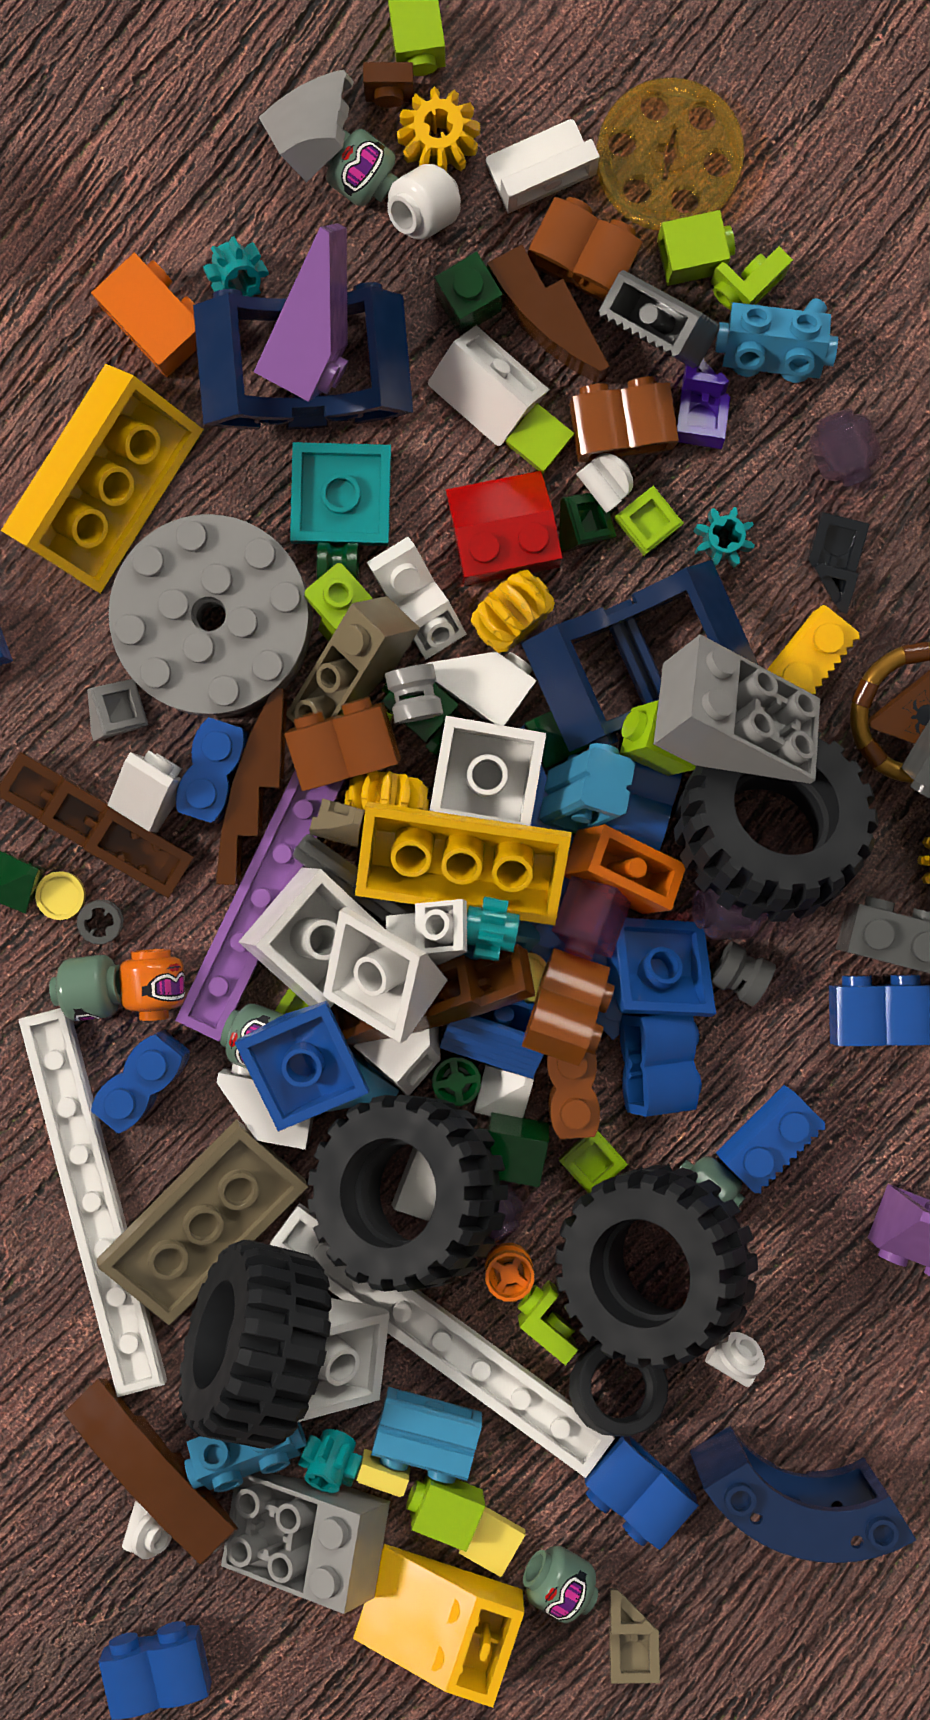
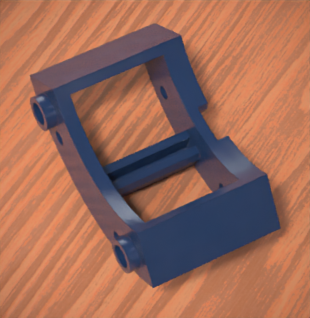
(222, 372)
(565, 680)
(798, 1506)

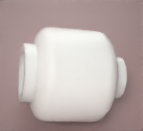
(423, 201)

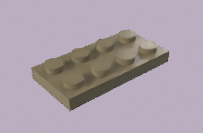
(215, 1202)

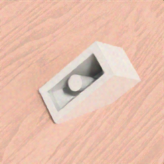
(486, 683)

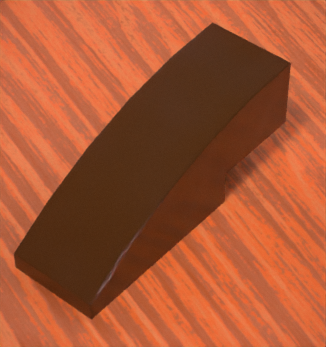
(548, 314)

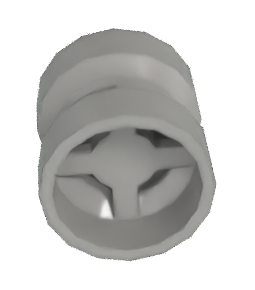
(412, 682)

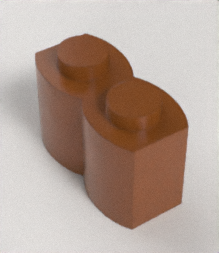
(583, 248)
(623, 420)
(342, 744)
(568, 1008)
(571, 1099)

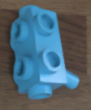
(778, 341)
(224, 1464)

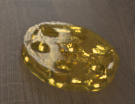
(653, 136)

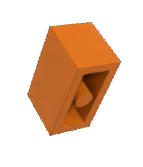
(149, 313)
(617, 860)

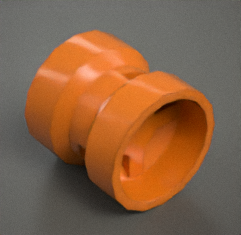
(511, 1280)

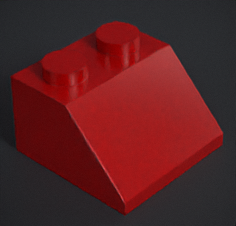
(504, 527)

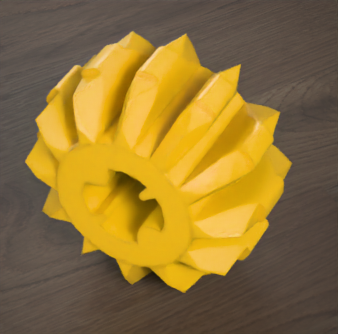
(433, 115)
(512, 611)
(387, 789)

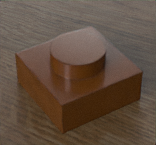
(388, 83)

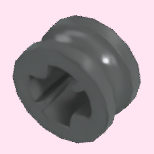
(88, 912)

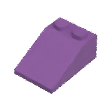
(312, 327)
(902, 1228)

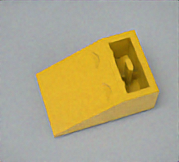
(442, 1623)

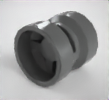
(742, 973)

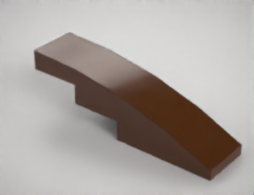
(259, 769)
(93, 824)
(470, 991)
(150, 1471)

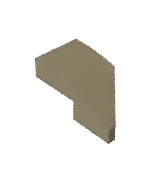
(338, 823)
(631, 1643)

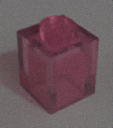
(590, 918)

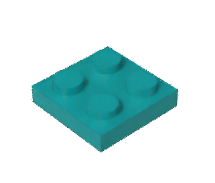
(340, 493)

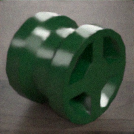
(329, 556)
(457, 1087)

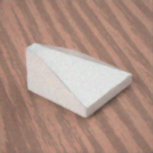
(503, 1092)

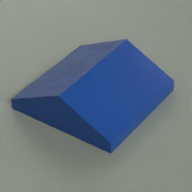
(662, 969)
(301, 1065)

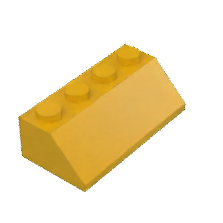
(103, 478)
(445, 856)

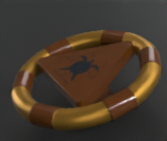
(901, 717)

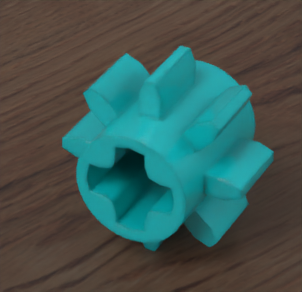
(236, 268)
(737, 535)
(491, 928)
(330, 1460)

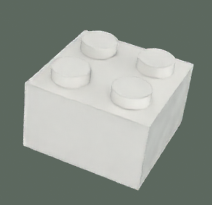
(487, 771)
(299, 931)

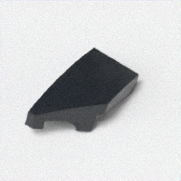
(836, 556)

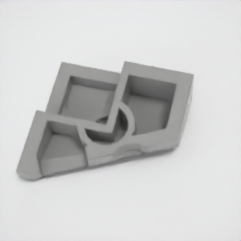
(310, 122)

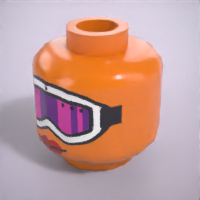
(152, 983)

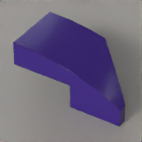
(703, 407)

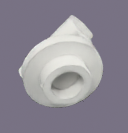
(607, 480)
(738, 1358)
(144, 1534)

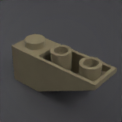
(356, 657)

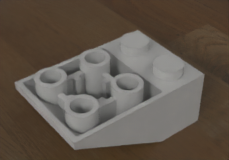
(735, 715)
(307, 1539)

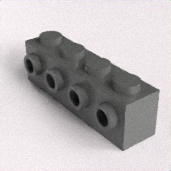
(886, 936)

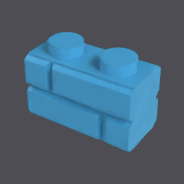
(587, 789)
(427, 1435)

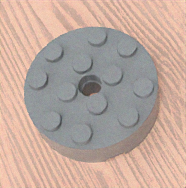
(161, 605)

